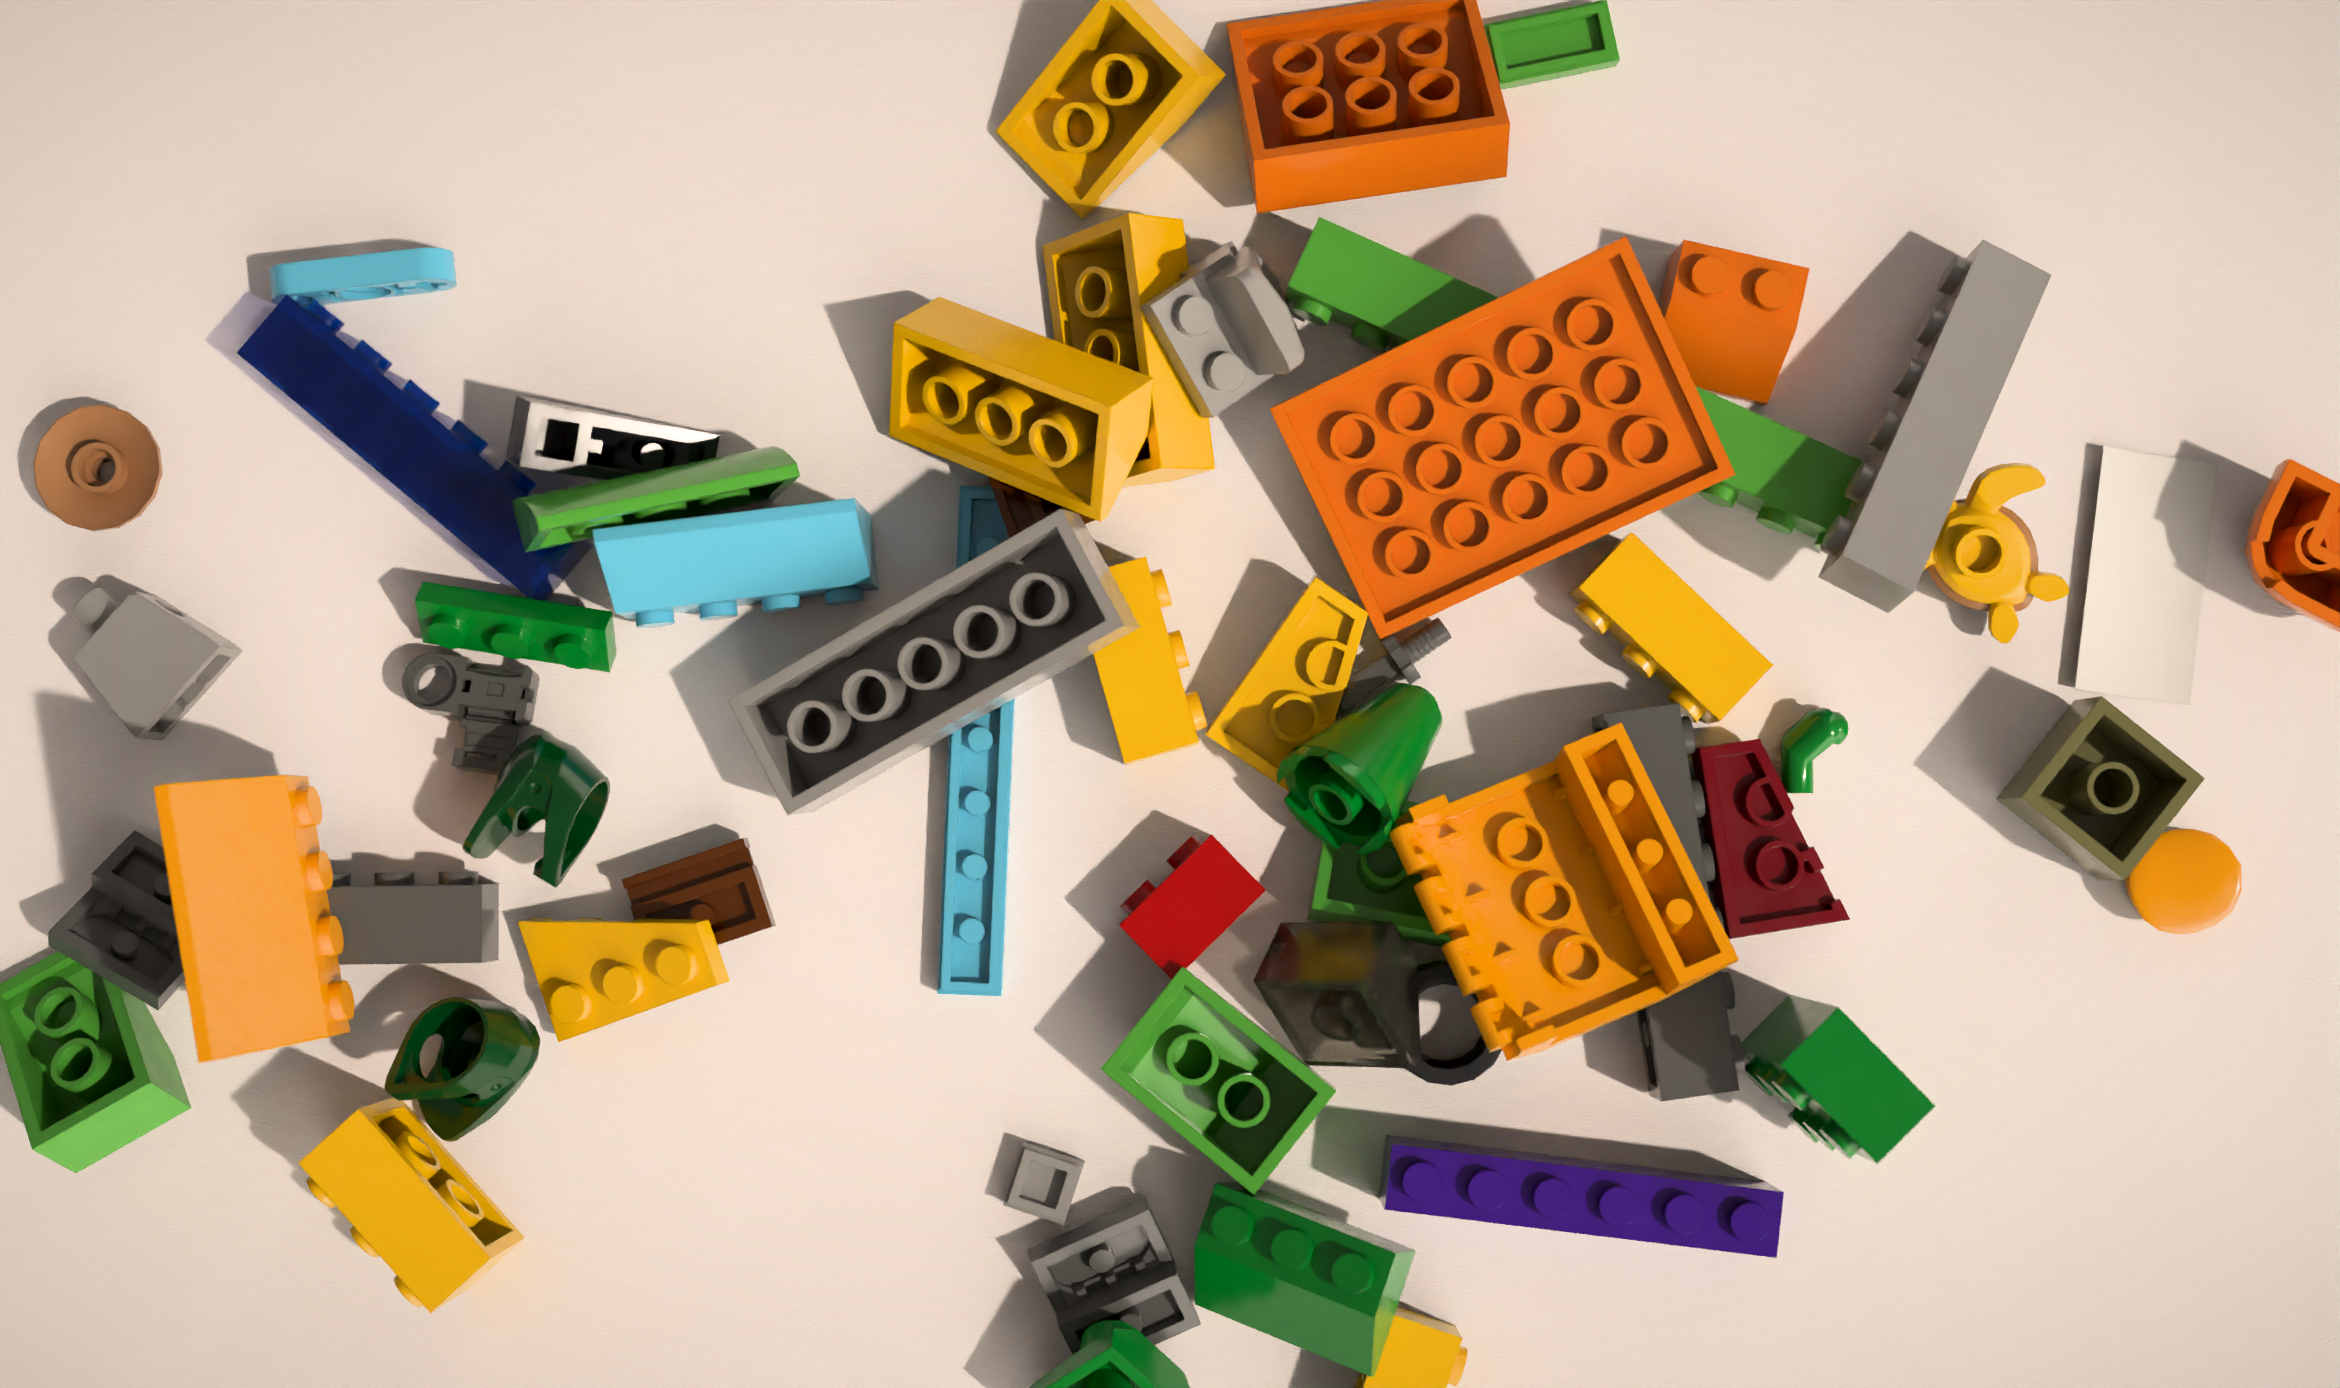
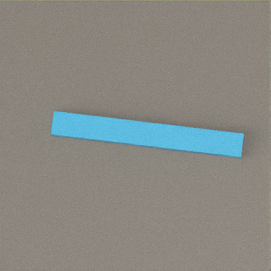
(977, 809)

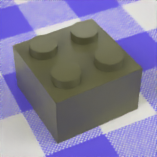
(2100, 788)

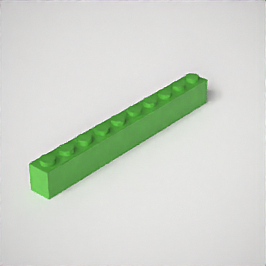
(1397, 298)

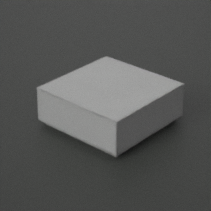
(1043, 1183)

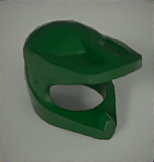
(539, 783)
(478, 1067)

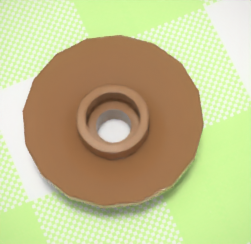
(71, 461)

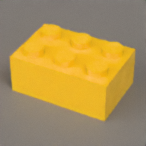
(409, 1203)

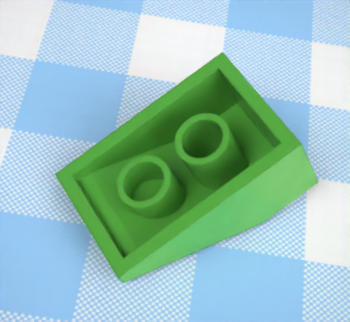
(84, 1062)
(1219, 1080)

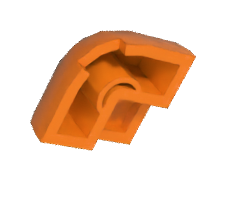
(2297, 542)

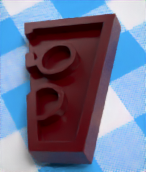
(1761, 860)

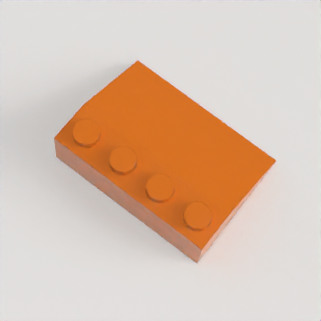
(1367, 101)

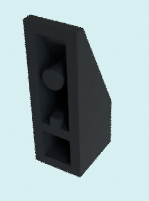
(599, 442)

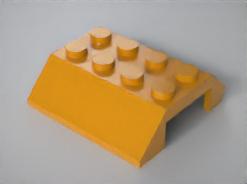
(1562, 896)

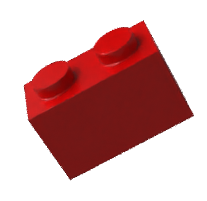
(1190, 905)

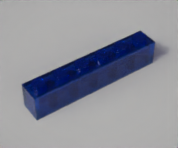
(406, 440)

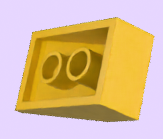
(1109, 101)

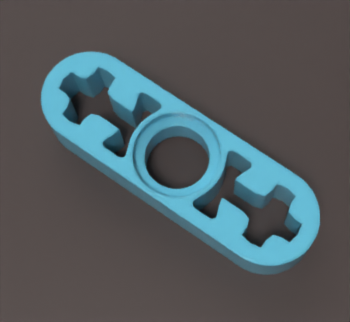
(364, 276)

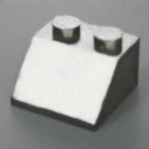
(1344, 993)

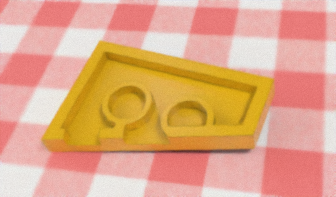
(1293, 681)
(616, 969)

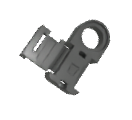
(491, 704)

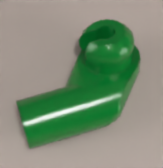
(1805, 742)

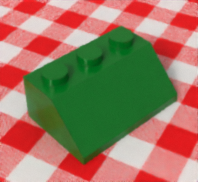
(1299, 1275)

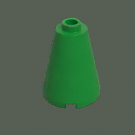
(1361, 769)

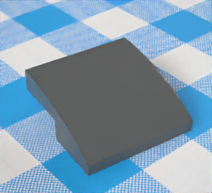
(127, 924)
(1115, 1272)

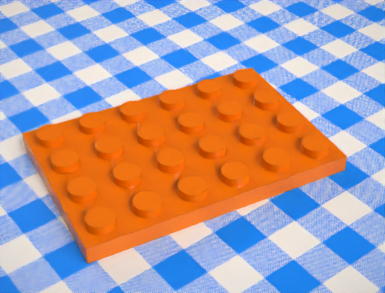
(1503, 438)

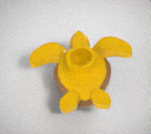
(1989, 554)

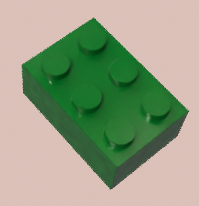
(1833, 1078)

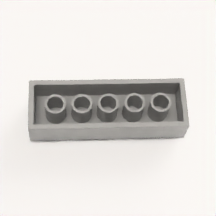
(933, 662)

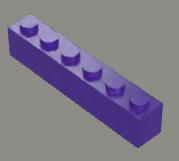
(1581, 1196)

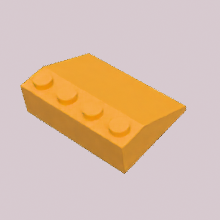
(253, 913)

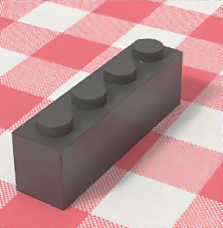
(416, 922)

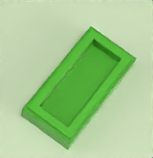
(1552, 44)

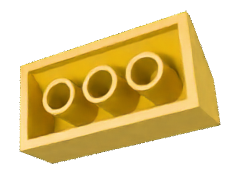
(1095, 303)
(1017, 405)

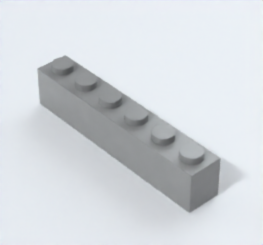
(1933, 427)

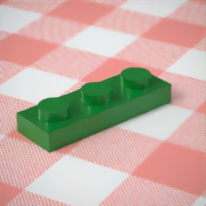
(516, 627)

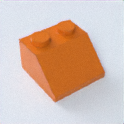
(1732, 317)

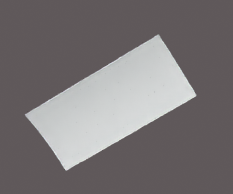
(2146, 576)

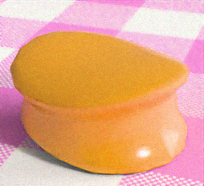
(2185, 882)

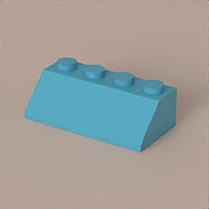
(739, 561)

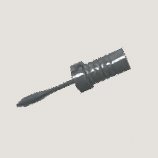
(1398, 659)

